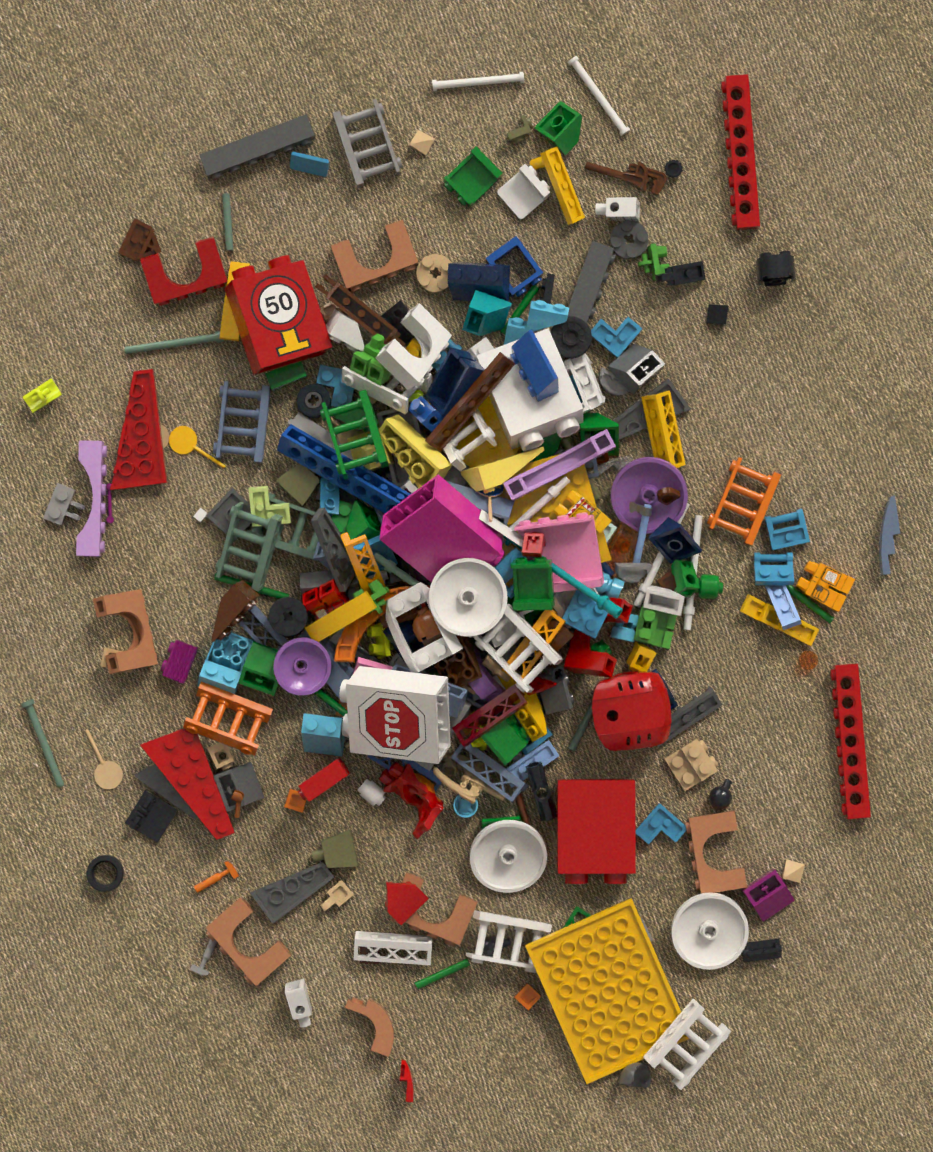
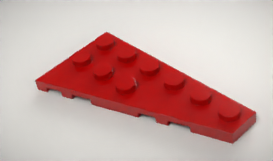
(141, 445)
(188, 771)

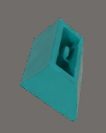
(486, 314)

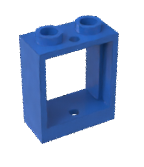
(507, 248)

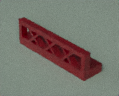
(489, 712)

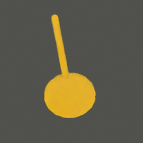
(184, 440)

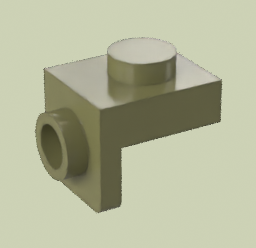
(518, 134)

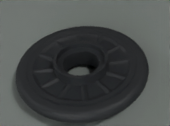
(582, 333)

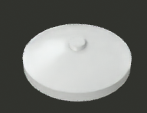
(468, 597)
(508, 856)
(709, 931)

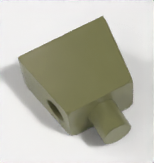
(299, 483)
(337, 851)

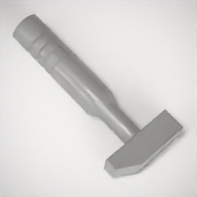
(206, 956)

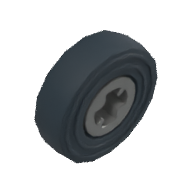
(306, 394)

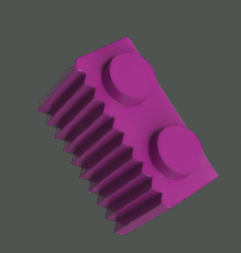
(179, 661)

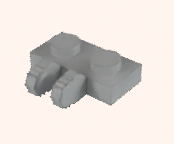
(60, 504)

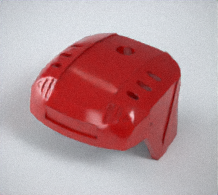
(638, 711)

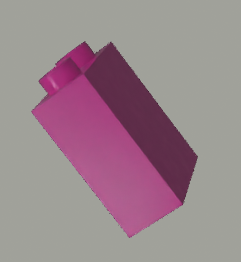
(437, 528)

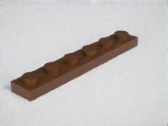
(470, 402)

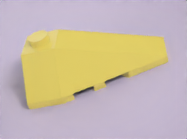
(492, 474)

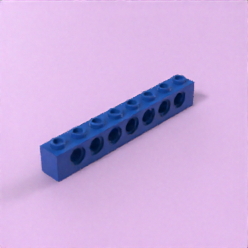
(323, 459)

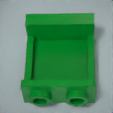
(472, 177)
(533, 584)

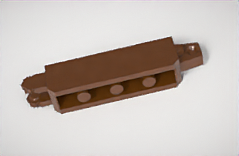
(359, 311)

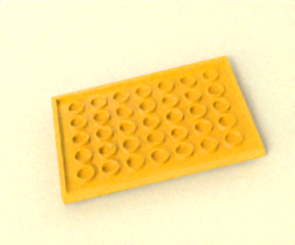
(606, 989)

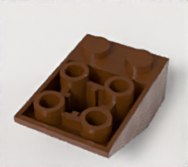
(231, 611)
(459, 667)

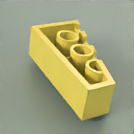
(412, 451)

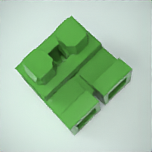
(365, 362)
(658, 633)

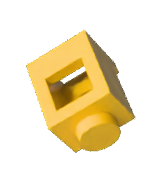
(647, 656)

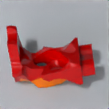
(408, 784)

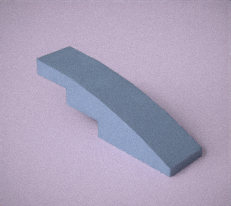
(889, 527)

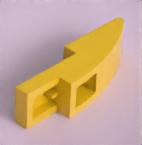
(530, 715)

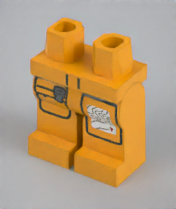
(819, 583)

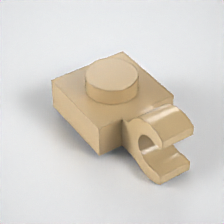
(338, 894)

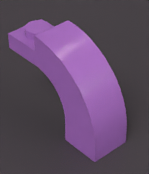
(486, 686)

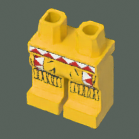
(580, 505)

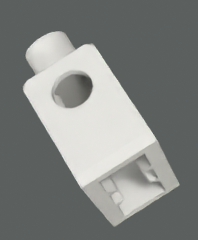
(628, 209)
(296, 996)

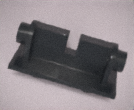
(762, 950)

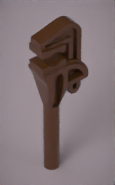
(636, 176)

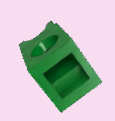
(685, 578)

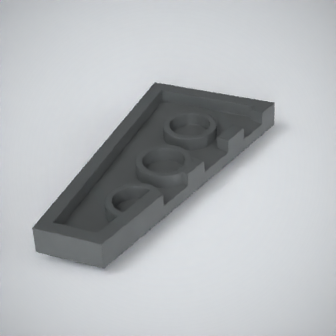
(634, 419)
(333, 549)
(290, 891)

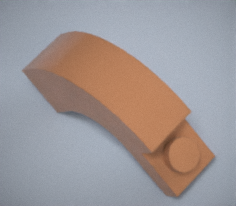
(383, 1024)

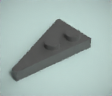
(156, 780)

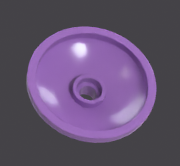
(311, 675)

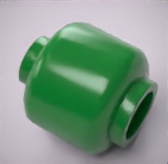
(709, 586)

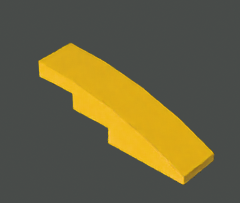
(228, 325)
(766, 614)
(341, 617)

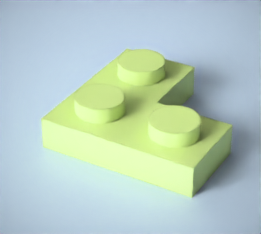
(261, 505)

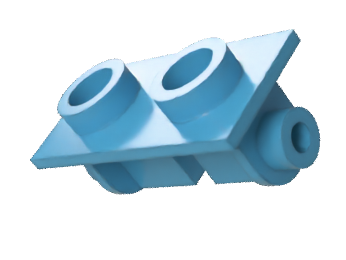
(329, 496)

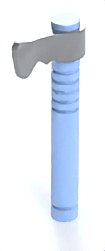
(646, 511)

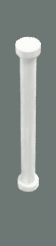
(478, 81)
(598, 95)

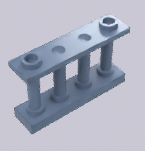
(257, 433)

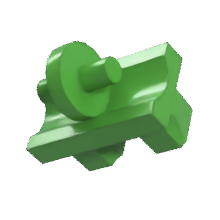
(654, 253)
(378, 591)

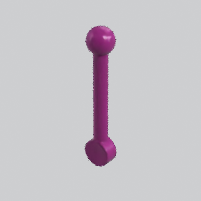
(109, 519)

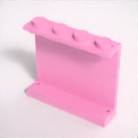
(571, 546)

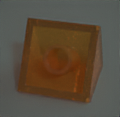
(623, 544)

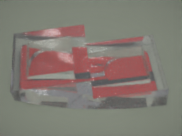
(617, 463)

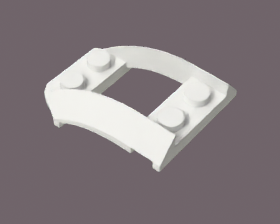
(585, 381)
(432, 652)

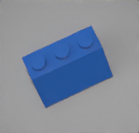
(534, 367)

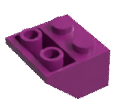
(768, 894)

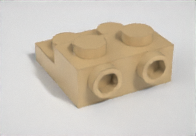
(691, 764)

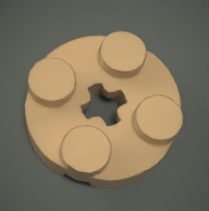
(426, 279)

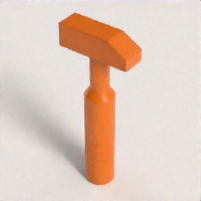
(216, 877)

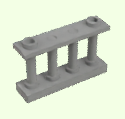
(349, 139)

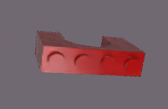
(164, 289)
(583, 660)
(323, 780)

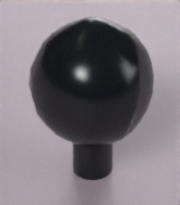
(720, 796)
(490, 944)

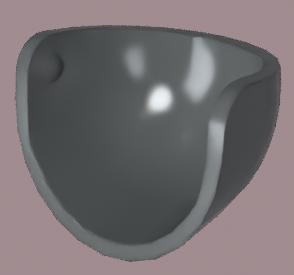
(635, 1075)

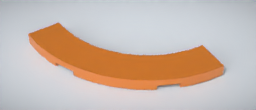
(352, 633)

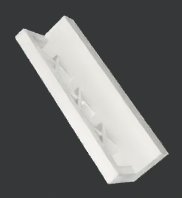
(393, 941)

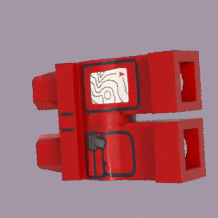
(324, 601)

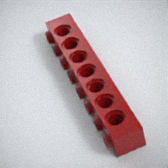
(740, 84)
(862, 808)

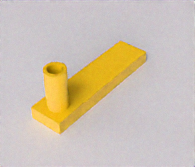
(561, 182)

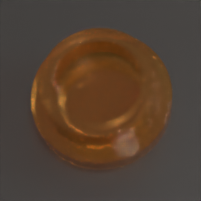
(808, 660)

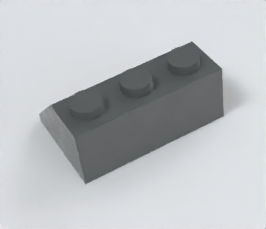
(311, 580)

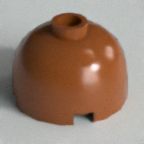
(424, 624)

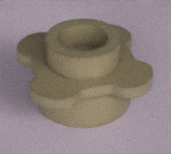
(449, 767)

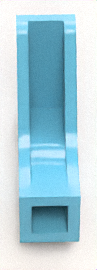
(540, 317)

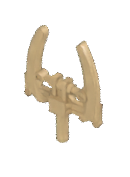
(468, 778)

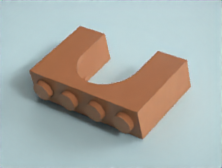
(402, 259)
(131, 607)
(700, 830)
(453, 927)
(254, 967)

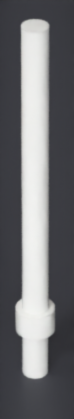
(552, 492)
(651, 575)
(689, 610)

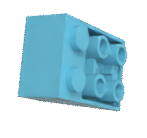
(225, 662)

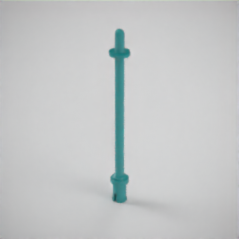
(602, 601)

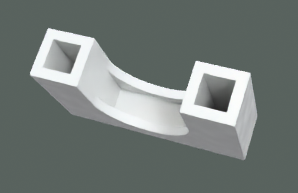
(432, 339)

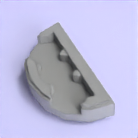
(610, 383)
(632, 571)

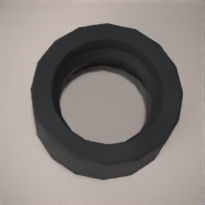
(101, 887)

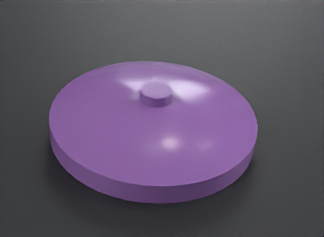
(639, 484)

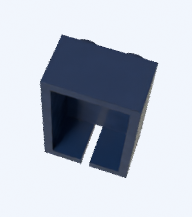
(453, 380)

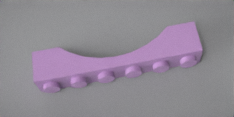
(559, 465)
(90, 538)

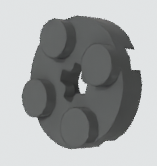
(631, 250)

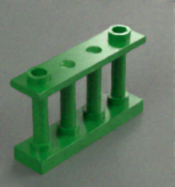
(373, 438)

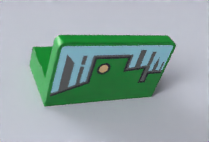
(286, 376)

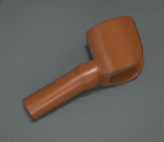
(238, 797)

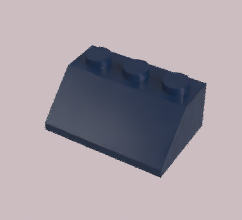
(486, 278)

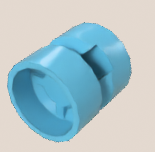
(611, 587)
(624, 633)
(463, 807)

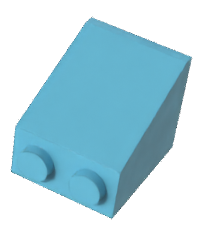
(322, 734)

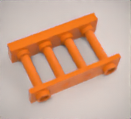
(761, 498)
(228, 700)

